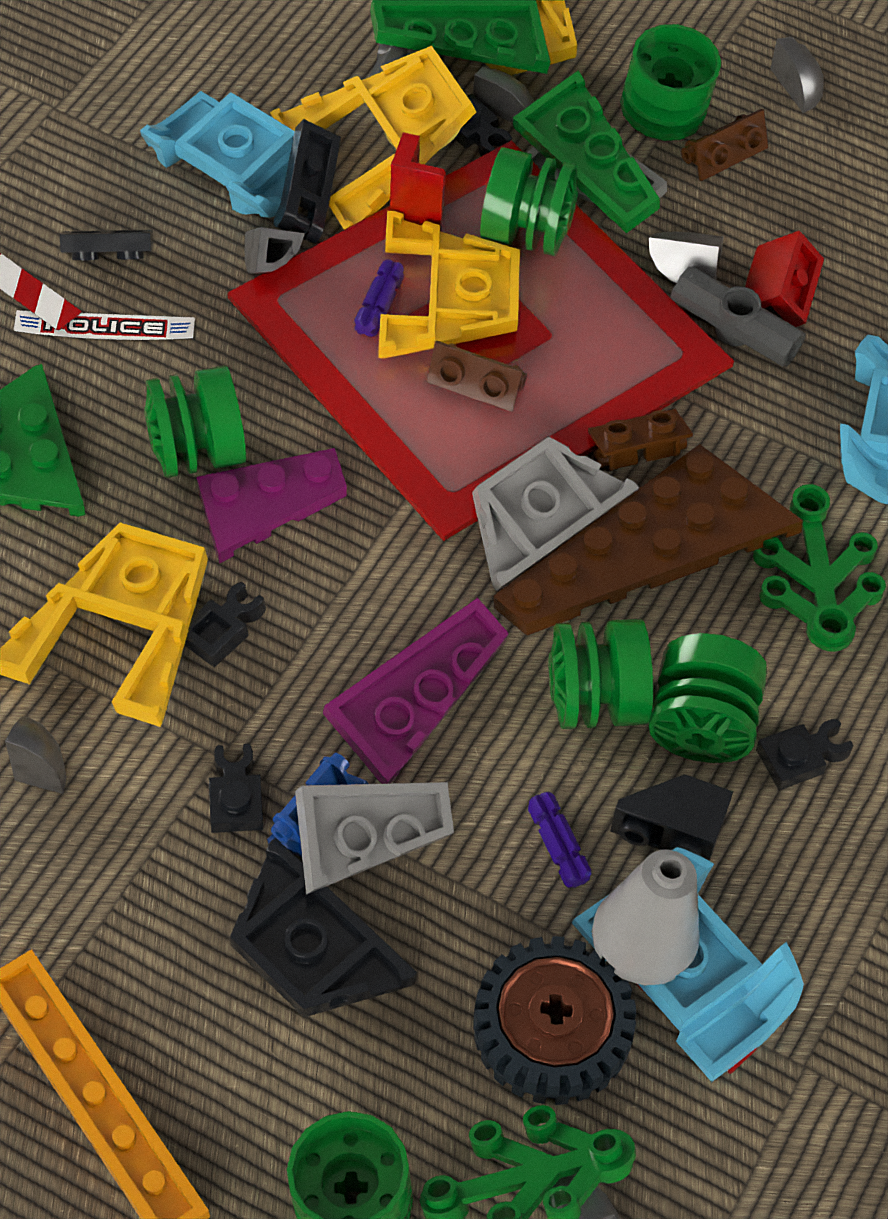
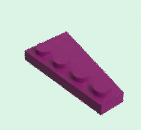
(410, 694)

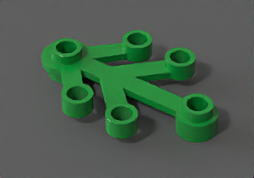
(819, 575)
(593, 1158)

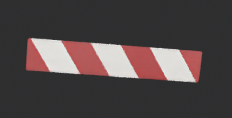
(35, 295)

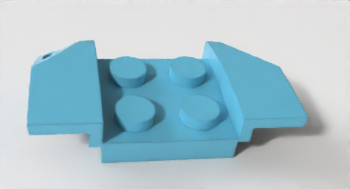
(231, 145)
(866, 454)
(726, 995)

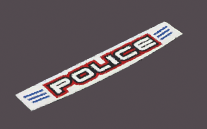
(110, 326)

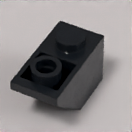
(674, 815)

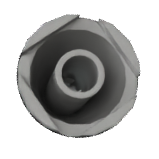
(650, 920)

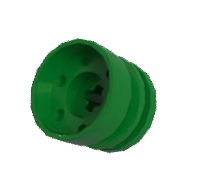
(670, 82)
(528, 201)
(195, 421)
(604, 673)
(708, 698)
(345, 1156)

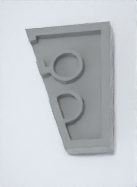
(366, 825)

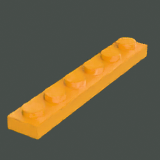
(95, 1094)

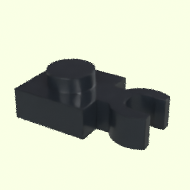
(482, 129)
(220, 629)
(798, 756)
(235, 795)

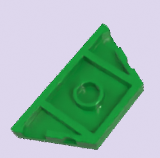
(33, 448)

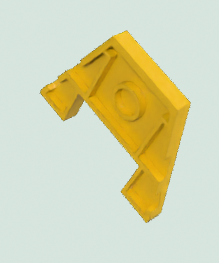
(470, 288)

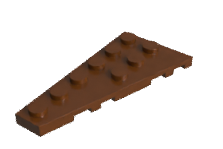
(650, 538)

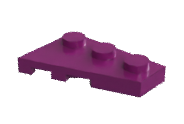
(258, 498)

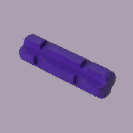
(379, 297)
(559, 840)

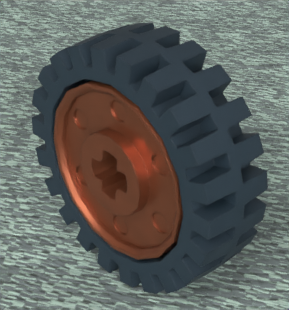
(547, 1058)

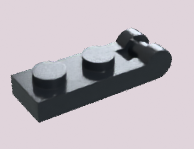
(308, 180)

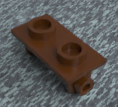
(727, 144)
(475, 376)
(659, 434)

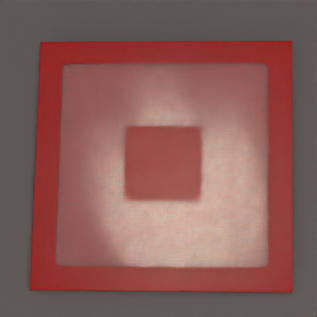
(588, 335)

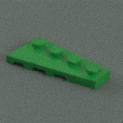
(475, 30)
(572, 129)

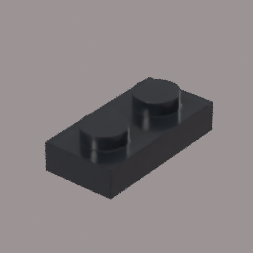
(88, 244)

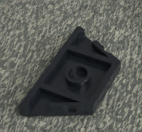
(312, 942)

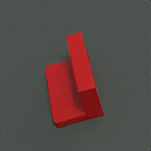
(415, 187)
(786, 276)

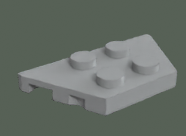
(540, 506)

